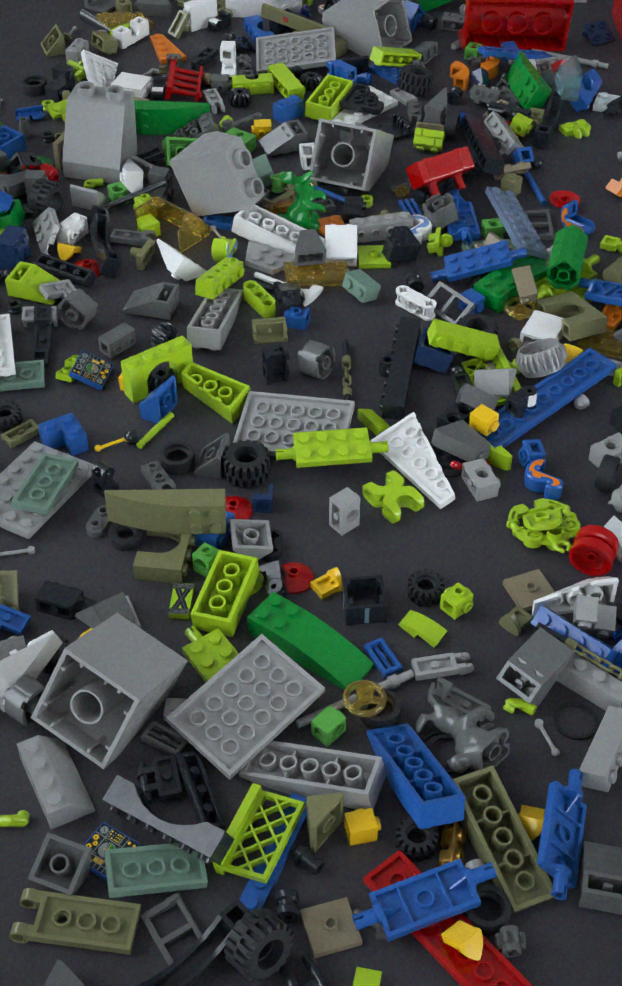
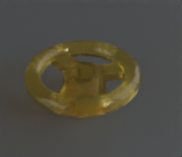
(519, 311)
(365, 695)

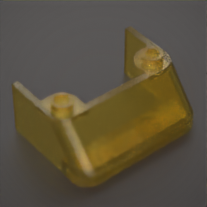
(192, 227)

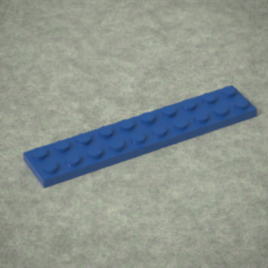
(552, 395)

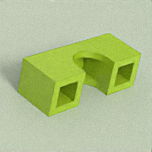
(262, 85)

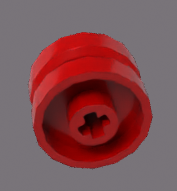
(594, 550)

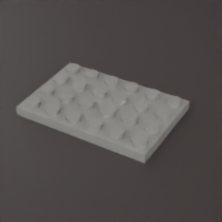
(294, 49)
(275, 417)
(11, 479)
(245, 706)

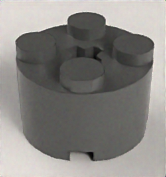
(441, 210)
(77, 309)
(316, 359)
(23, 699)

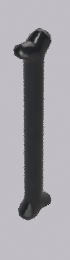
(165, 182)

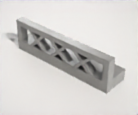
(499, 128)

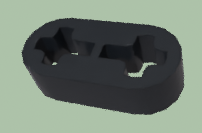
(277, 546)

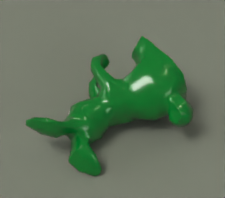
(300, 210)

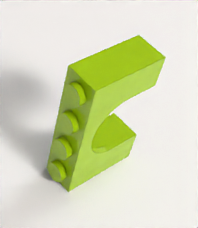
(138, 367)

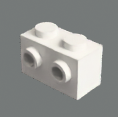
(72, 229)

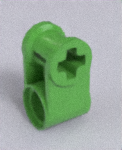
(277, 184)

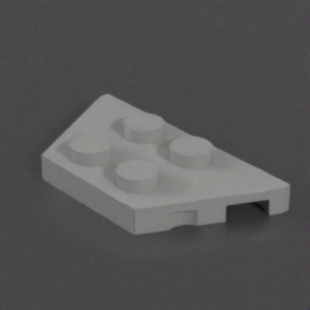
(46, 229)
(266, 258)

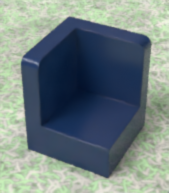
(479, 76)
(263, 502)

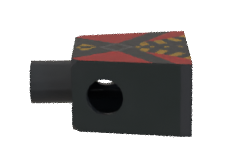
(21, 162)

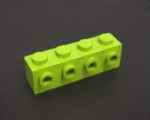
(393, 56)
(286, 81)
(219, 278)
(463, 340)

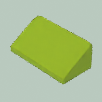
(372, 421)

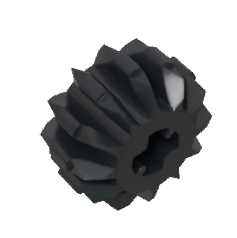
(311, 80)
(239, 97)
(163, 333)
(159, 376)

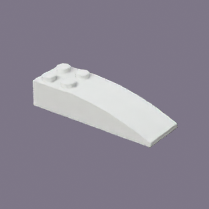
(247, 8)
(267, 229)

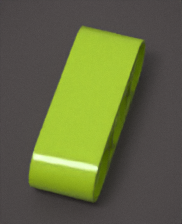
(259, 299)

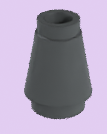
(24, 127)

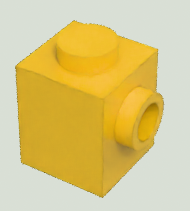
(261, 128)
(484, 420)
(361, 826)

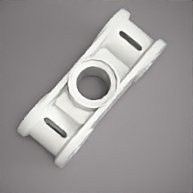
(415, 303)

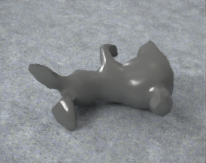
(473, 745)

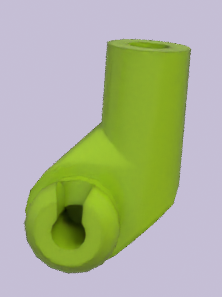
(512, 703)

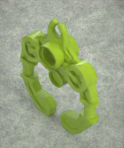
(554, 538)

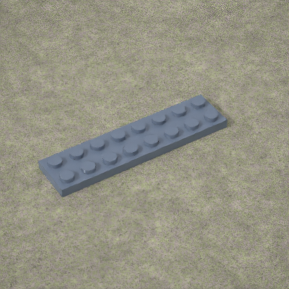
(516, 222)

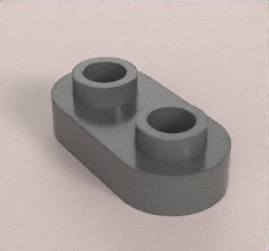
(98, 523)

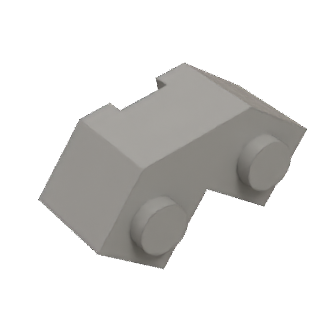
(594, 617)

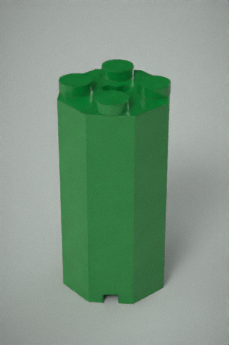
(567, 257)

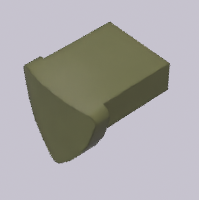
(516, 621)

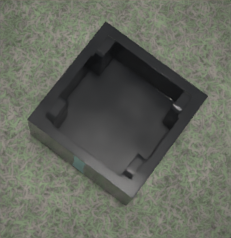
(364, 600)

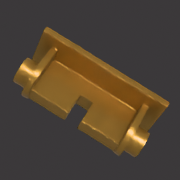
(452, 838)

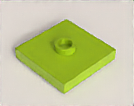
(372, 257)

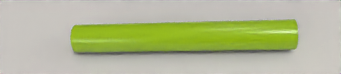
(143, 441)

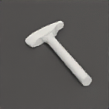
(308, 294)

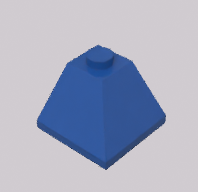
(159, 401)

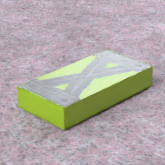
(181, 601)

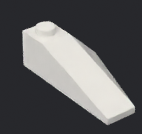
(132, 176)
(178, 264)
(563, 600)
(27, 661)

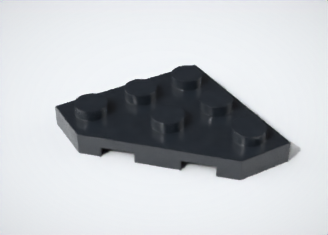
(362, 100)

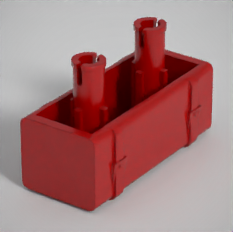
(441, 167)

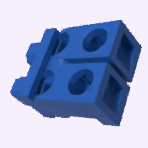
(342, 69)

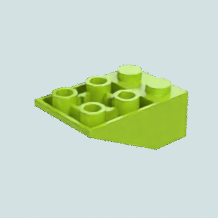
(26, 280)

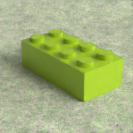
(326, 98)
(225, 593)

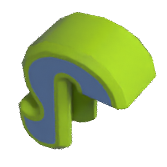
(223, 248)

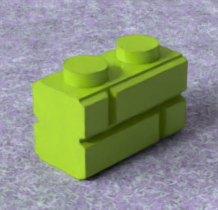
(428, 140)

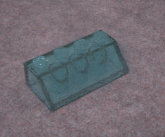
(569, 79)

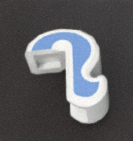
(421, 227)

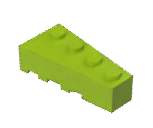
(216, 390)

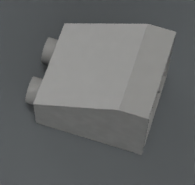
(369, 24)
(98, 132)
(349, 154)
(217, 175)
(107, 688)

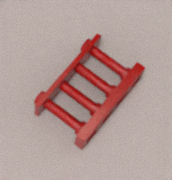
(172, 83)

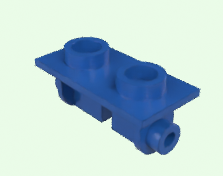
(35, 112)

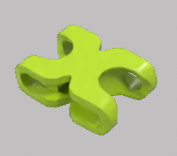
(393, 496)

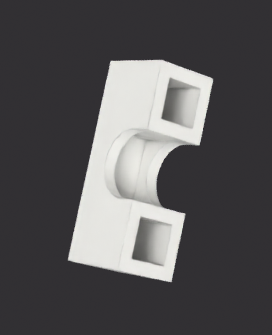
(138, 30)
(228, 58)

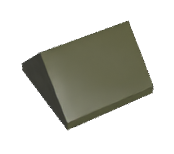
(54, 42)
(323, 817)

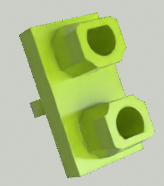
(79, 71)
(438, 242)

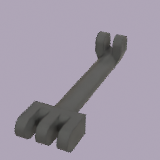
(228, 124)

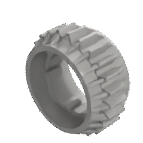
(541, 357)

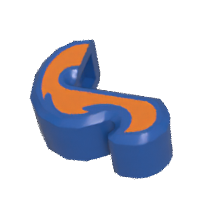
(570, 217)
(541, 482)

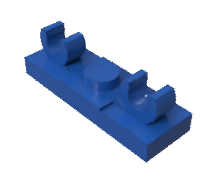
(385, 72)

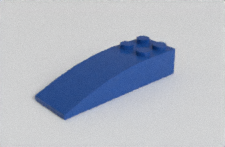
(417, 777)

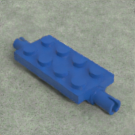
(466, 227)
(478, 261)
(604, 291)
(563, 833)
(424, 899)

